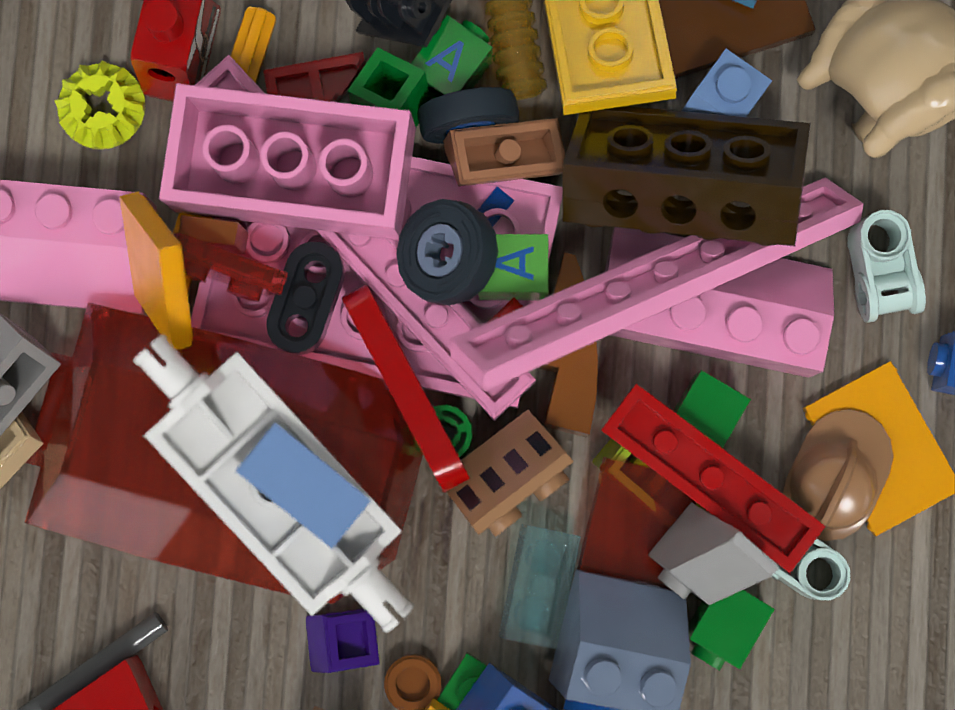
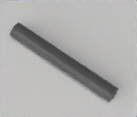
(99, 664)

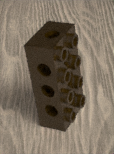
(691, 156)

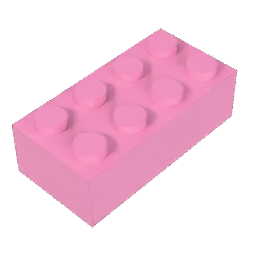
(288, 161)

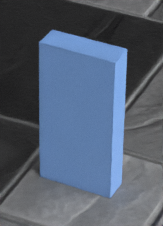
(303, 485)

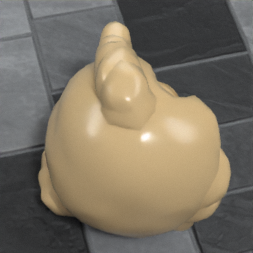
(894, 63)

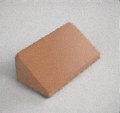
(505, 152)

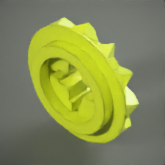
(102, 129)

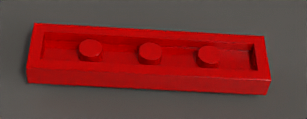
(713, 477)

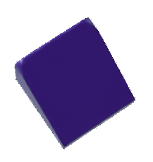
(341, 641)

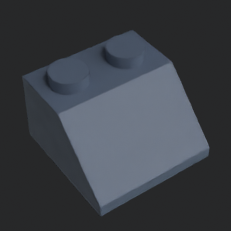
(622, 645)

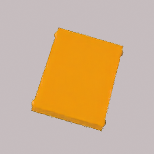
(918, 469)

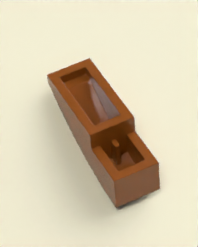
(575, 382)

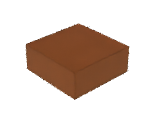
(219, 233)

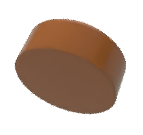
(412, 682)

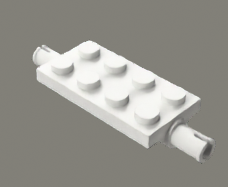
(210, 434)

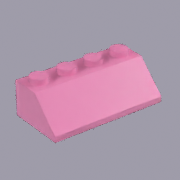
(64, 246)
(762, 319)

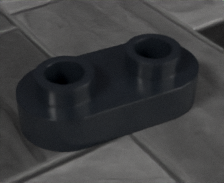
(306, 299)

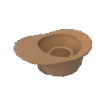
(841, 471)

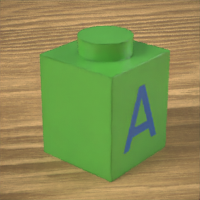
(519, 268)

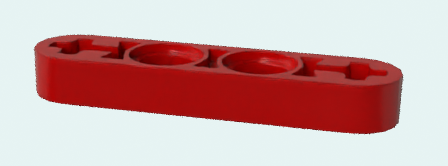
(405, 388)

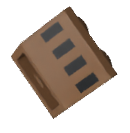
(508, 470)

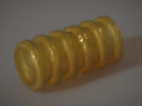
(516, 47)

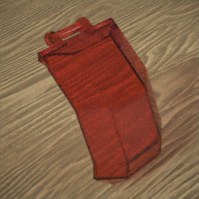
(118, 491)

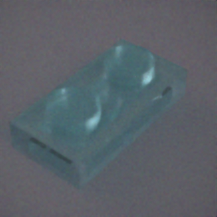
(539, 586)

